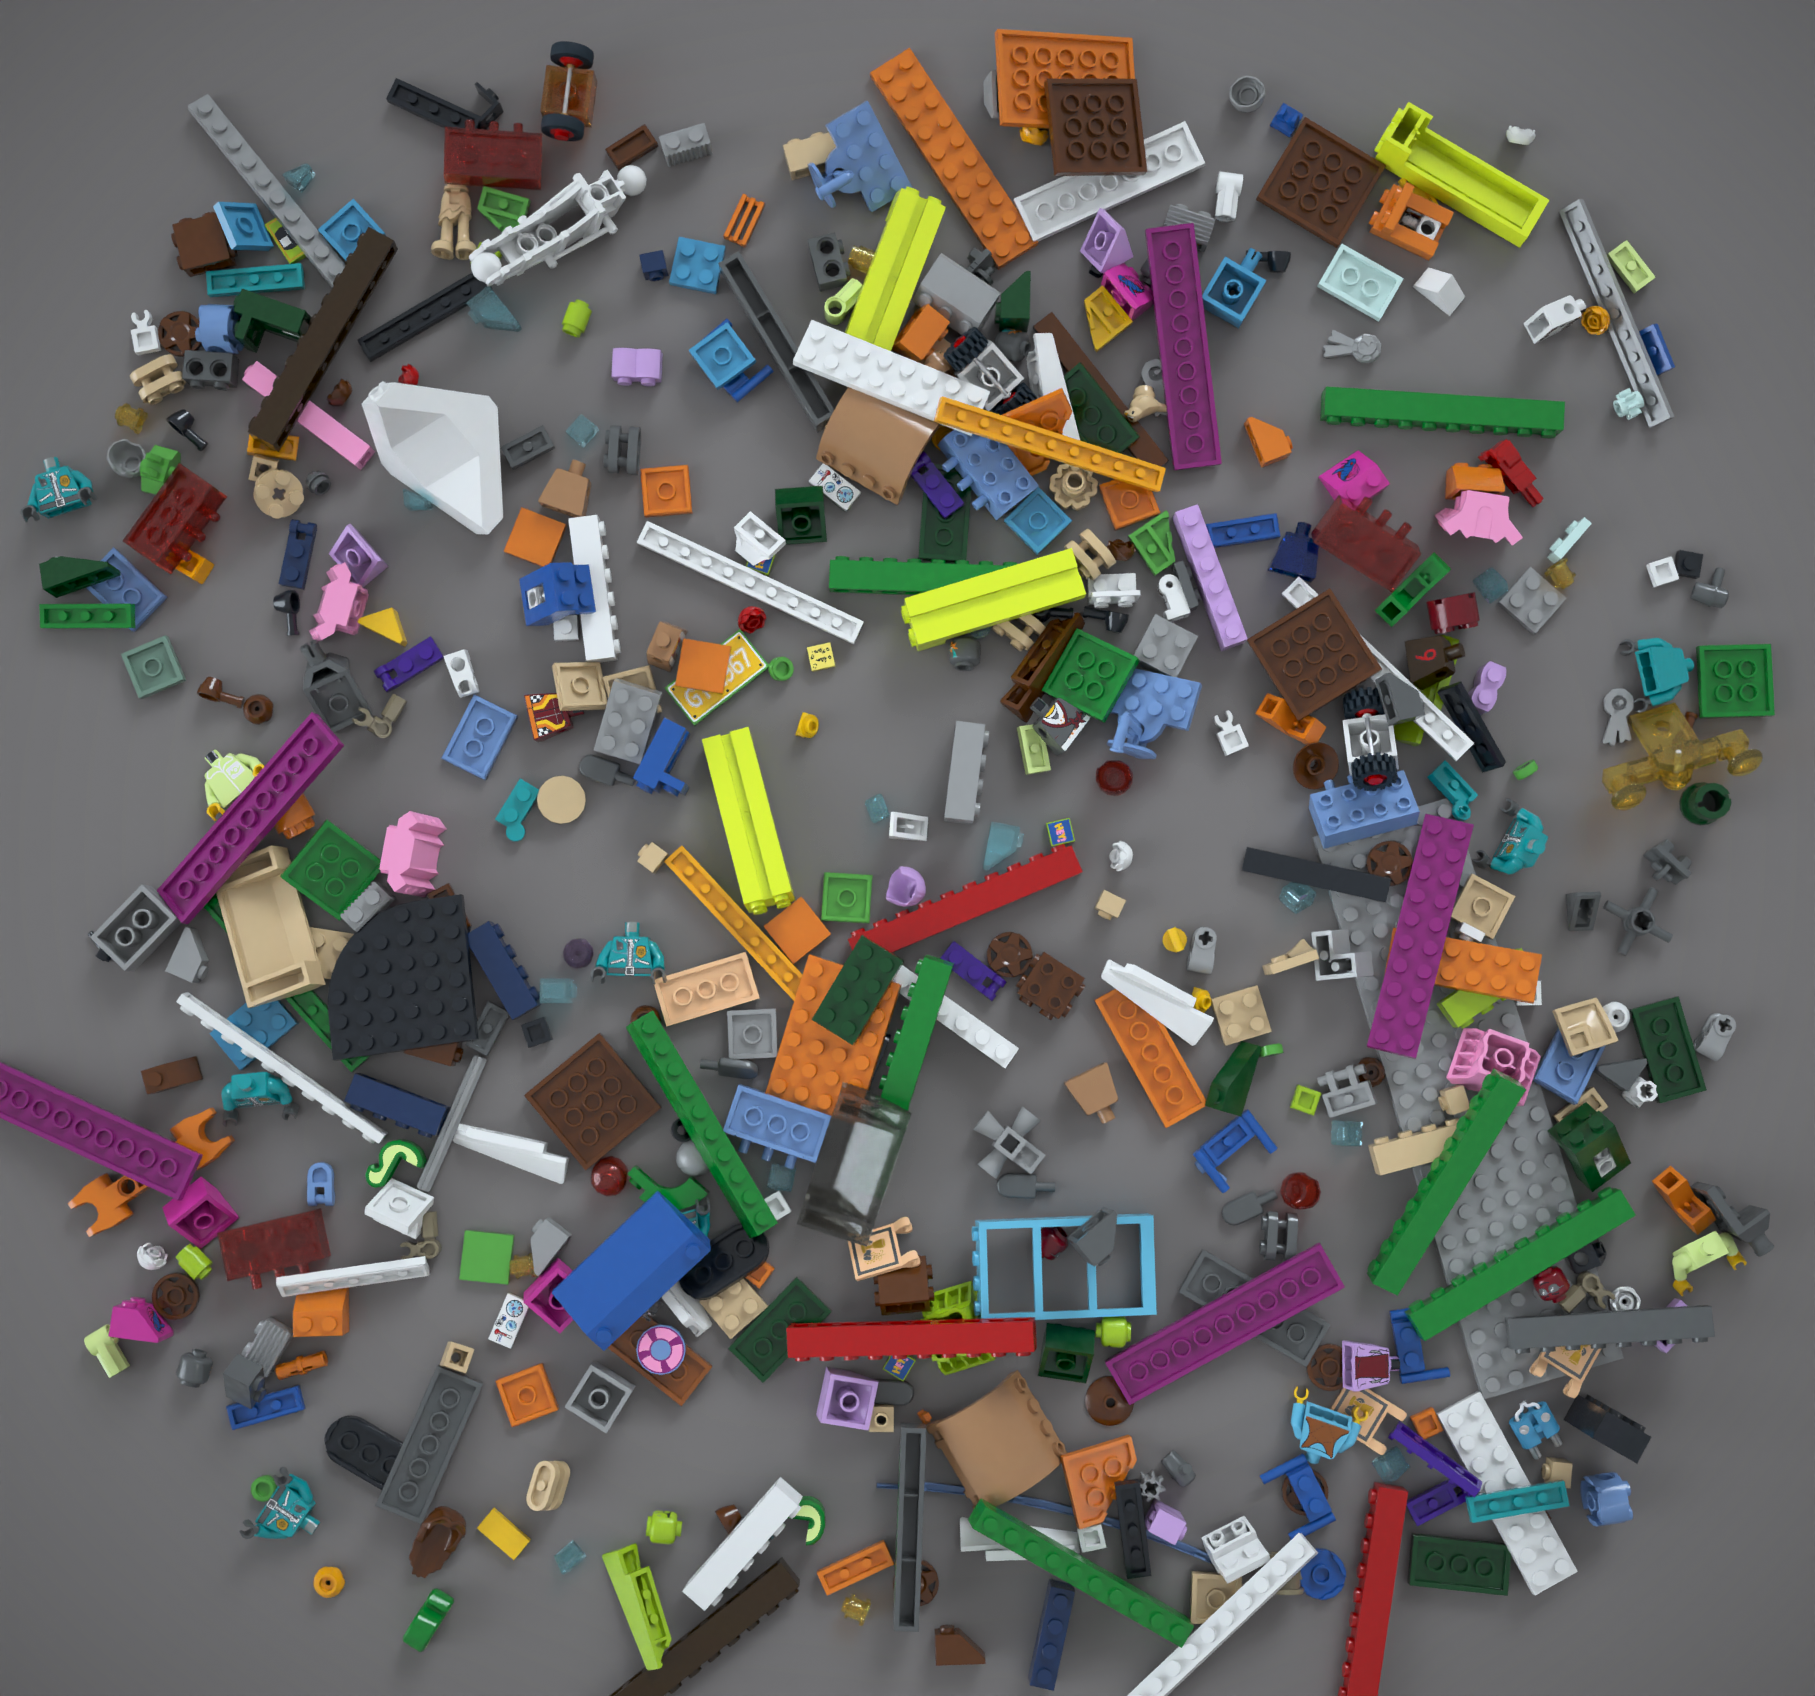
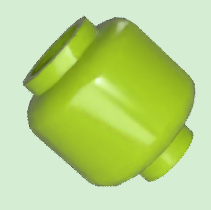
(1113, 1331)
(663, 1527)

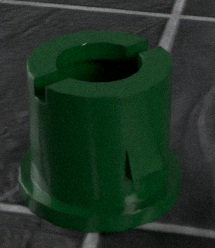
(1700, 815)

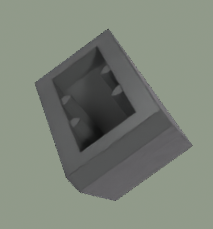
(1582, 910)
(1621, 1073)

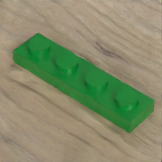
(87, 615)

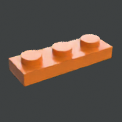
(855, 1567)

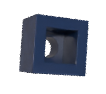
(654, 265)

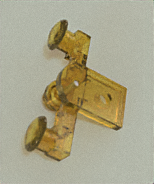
(1674, 756)

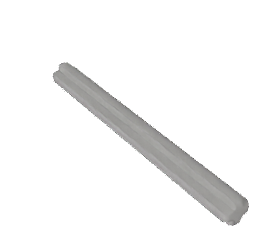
(451, 1123)

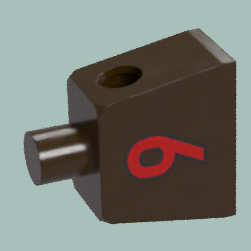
(1431, 660)

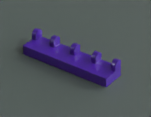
(1436, 1459)

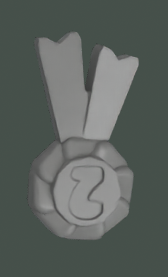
(1364, 348)
(1152, 377)
(1618, 705)

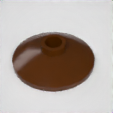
(1324, 769)
(1096, 1400)

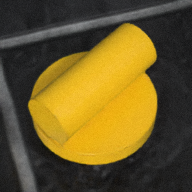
(807, 726)
(1174, 940)
(1203, 999)

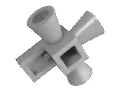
(1009, 1143)

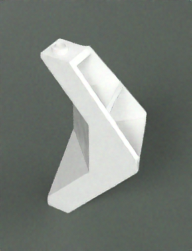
(441, 448)

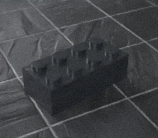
(1608, 1427)

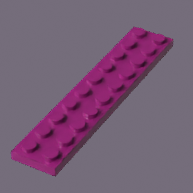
(1183, 346)
(250, 818)
(1420, 936)
(96, 1133)
(1224, 1323)

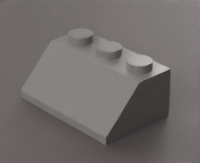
(957, 295)

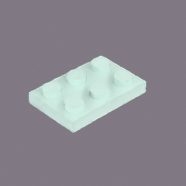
(1360, 282)

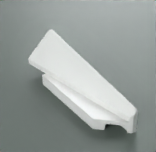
(1047, 375)
(1159, 999)
(514, 1150)
(687, 1310)
(975, 1541)

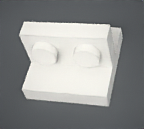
(400, 1207)

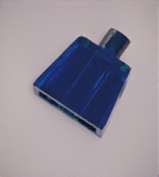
(1296, 554)

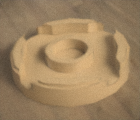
(561, 799)

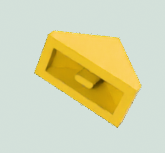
(385, 624)

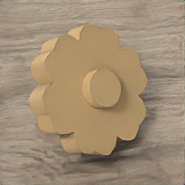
(1072, 487)

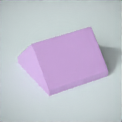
(1106, 243)
(358, 555)

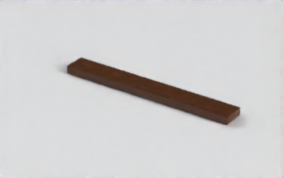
(1070, 355)

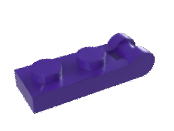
(936, 487)
(409, 664)
(973, 970)
(1434, 1502)

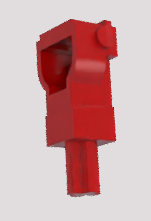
(1513, 470)

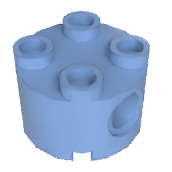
(217, 329)
(1606, 1499)

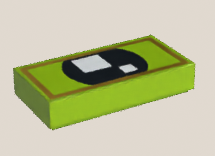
(285, 242)

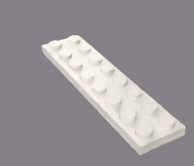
(1079, 198)
(882, 372)
(1490, 1459)

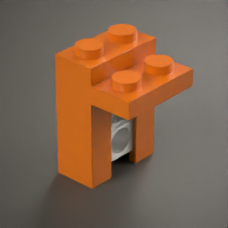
(1400, 200)

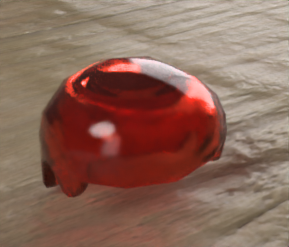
(1114, 777)
(609, 1176)
(1300, 1191)

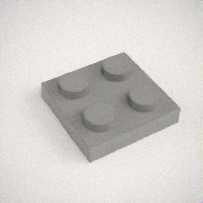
(1531, 600)
(752, 1034)

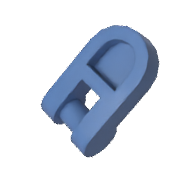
(320, 1175)

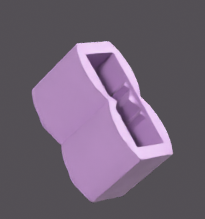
(637, 366)
(1486, 682)

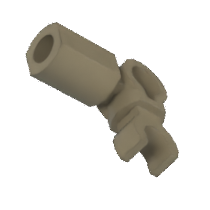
(382, 727)
(430, 1246)
(1586, 1283)

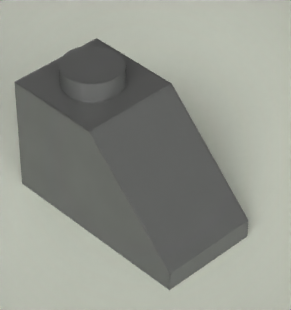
(1399, 700)

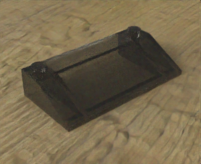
(854, 1165)

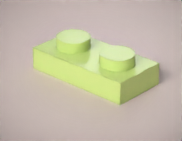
(1630, 266)
(1033, 750)

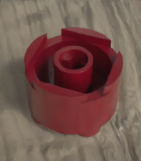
(1453, 611)

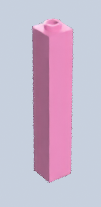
(315, 420)

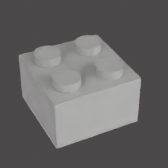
(1164, 647)
(600, 1396)

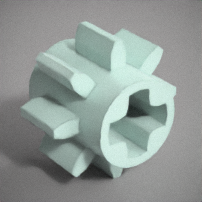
(1628, 403)

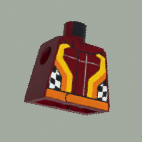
(546, 717)

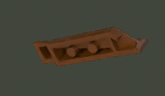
(1038, 666)

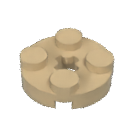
(280, 479)

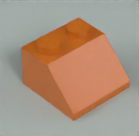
(921, 333)
(1479, 479)
(321, 1313)

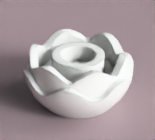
(1520, 136)
(1121, 856)
(1622, 1013)
(151, 1256)
(1629, 1294)

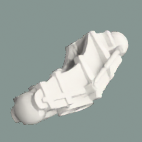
(609, 197)

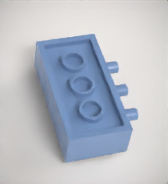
(989, 470)
(1355, 814)
(776, 1125)

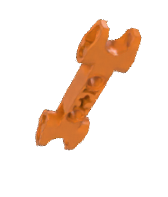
(112, 1197)

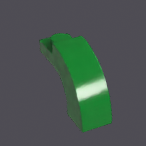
(1412, 589)
(680, 1196)

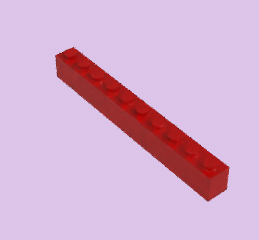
(973, 900)
(912, 1338)
(1374, 1590)

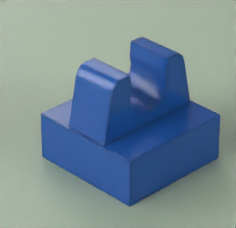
(1286, 120)

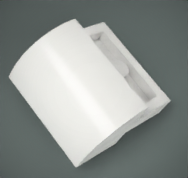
(1235, 1549)

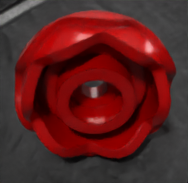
(409, 375)
(751, 619)

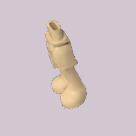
(454, 211)

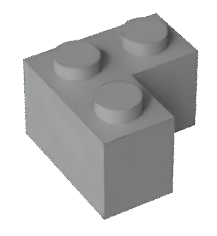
(1336, 958)

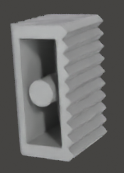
(686, 144)
(1202, 222)
(369, 904)
(269, 1344)

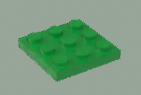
(1091, 675)
(1735, 681)
(332, 869)

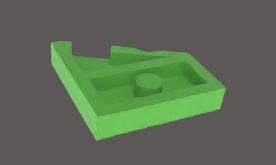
(502, 207)
(1154, 543)

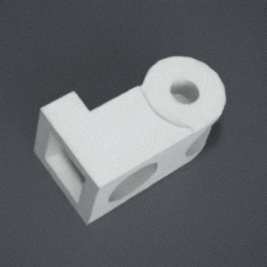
(1172, 592)
(462, 673)

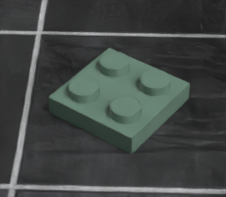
(153, 667)

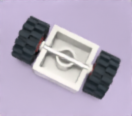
(985, 366)
(1369, 741)

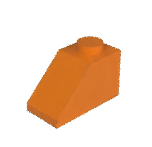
(1267, 441)

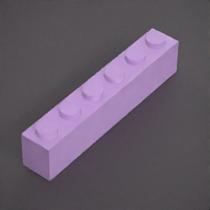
(1209, 577)

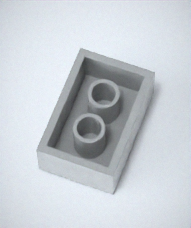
(628, 721)
(136, 928)

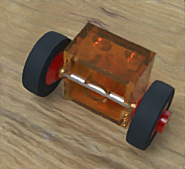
(568, 92)

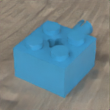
(1237, 278)

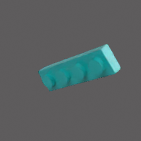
(255, 279)
(1517, 1501)

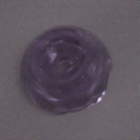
(585, 949)

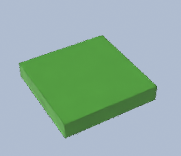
(846, 897)
(486, 1257)

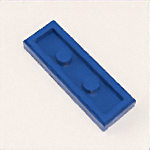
(1244, 530)
(272, 1406)

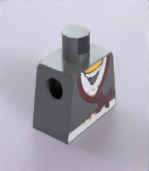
(1058, 723)

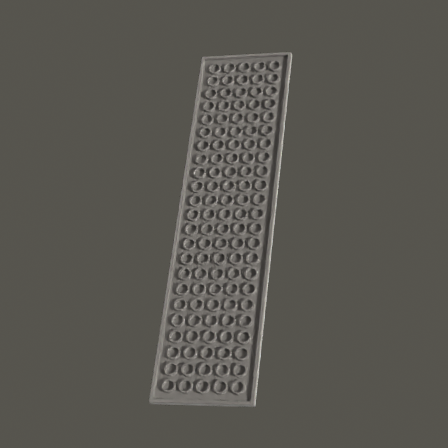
(1523, 1172)

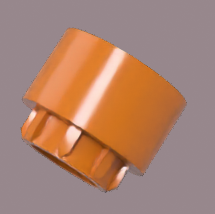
(296, 819)

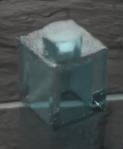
(557, 990)

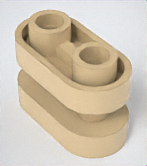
(155, 391)
(1087, 567)
(1019, 638)
(548, 1485)

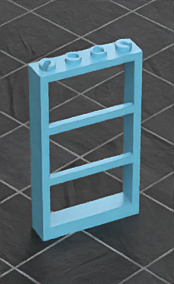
(1147, 1268)

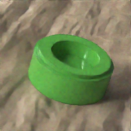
(780, 668)
(1525, 769)
(1271, 1050)
(263, 1488)

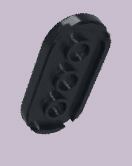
(729, 1261)
(362, 1449)

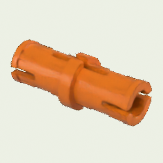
(301, 1365)

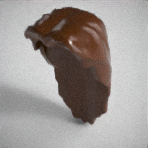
(436, 1540)

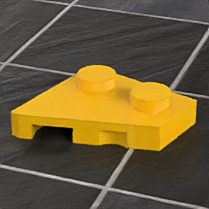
(1104, 317)

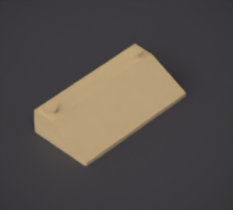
(268, 930)

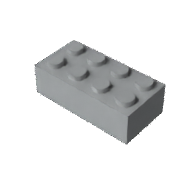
(964, 772)

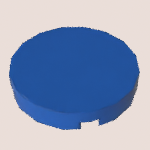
(1323, 1575)

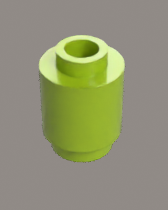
(576, 318)
(194, 1262)

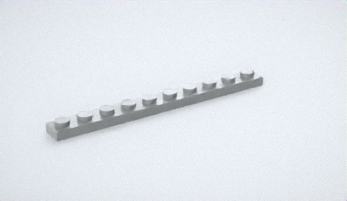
(267, 188)
(1622, 325)

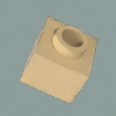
(259, 460)
(652, 857)
(1109, 905)
(1453, 1099)
(465, 1355)
(886, 1411)
(1557, 1469)

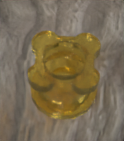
(131, 417)
(1560, 574)
(522, 1266)
(856, 1609)

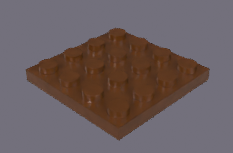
(1095, 127)
(1320, 182)
(1314, 655)
(592, 1101)

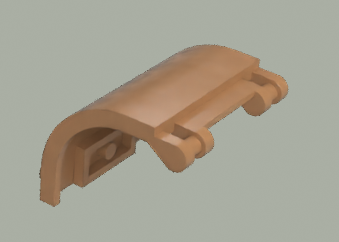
(874, 443)
(999, 1443)

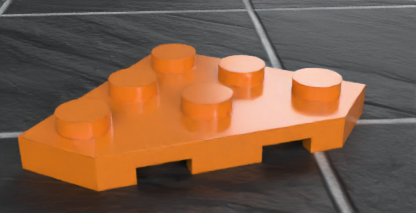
(1047, 413)
(1092, 1475)

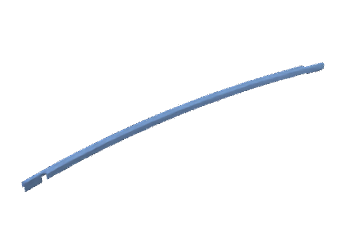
(1056, 1507)

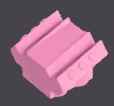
(1479, 516)
(340, 604)
(412, 853)
(1483, 1051)

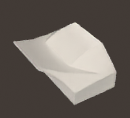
(756, 540)

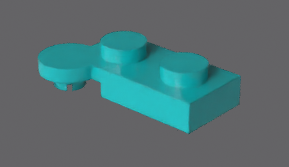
(1454, 789)
(516, 809)

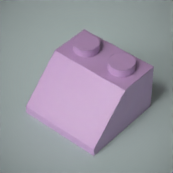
(846, 1399)

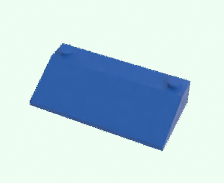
(631, 1270)

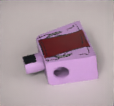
(1366, 1365)

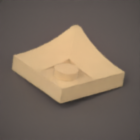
(1298, 955)
(1584, 1026)

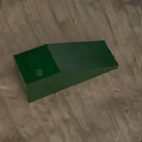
(68, 574)
(1232, 1083)

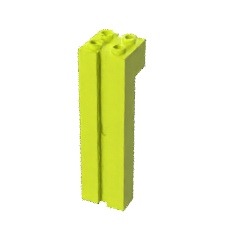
(1458, 177)
(895, 268)
(992, 599)
(748, 821)

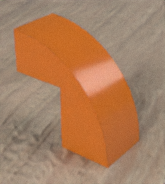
(1278, 714)
(1682, 1201)

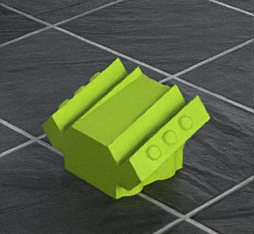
(955, 1303)

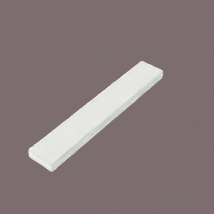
(352, 1276)

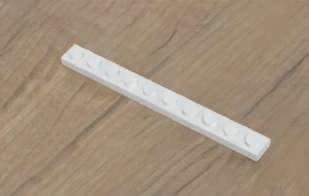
(750, 582)
(1434, 722)
(273, 1062)
(1228, 1618)

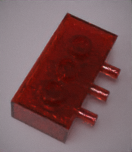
(492, 157)
(175, 519)
(1367, 541)
(274, 1246)

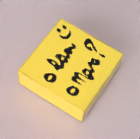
(821, 657)

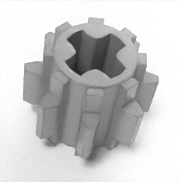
(1156, 1481)

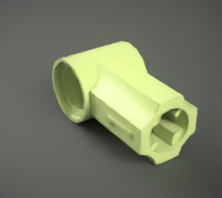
(844, 300)
(106, 1350)

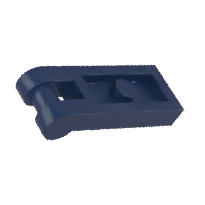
(298, 555)

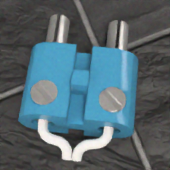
(1535, 1425)

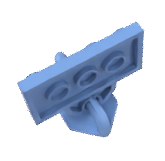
(864, 160)
(1150, 705)

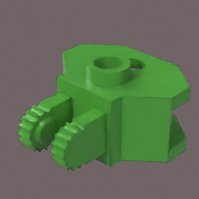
(157, 468)

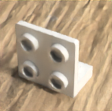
(1113, 589)

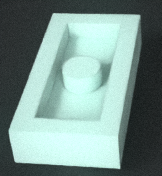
(1574, 530)

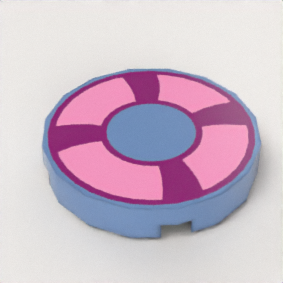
(661, 1349)

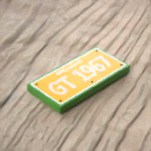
(743, 667)

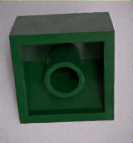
(1014, 306)
(801, 514)
(1066, 1353)

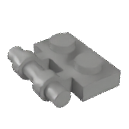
(1348, 1098)

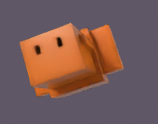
(924, 1416)

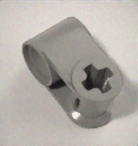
(1202, 956)
(1712, 1039)

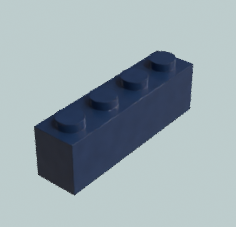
(502, 970)
(397, 1104)
(1051, 1634)

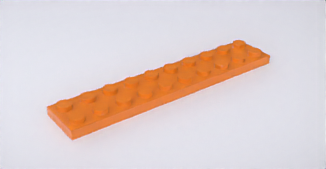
(953, 157)

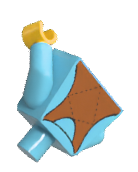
(1323, 1430)

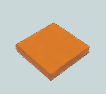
(666, 491)
(1127, 503)
(535, 538)
(703, 666)
(797, 930)
(527, 1395)

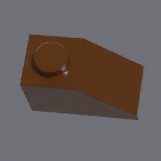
(171, 1075)
(956, 1648)

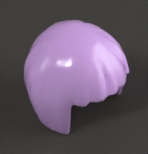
(906, 887)

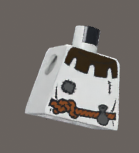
(1559, 316)

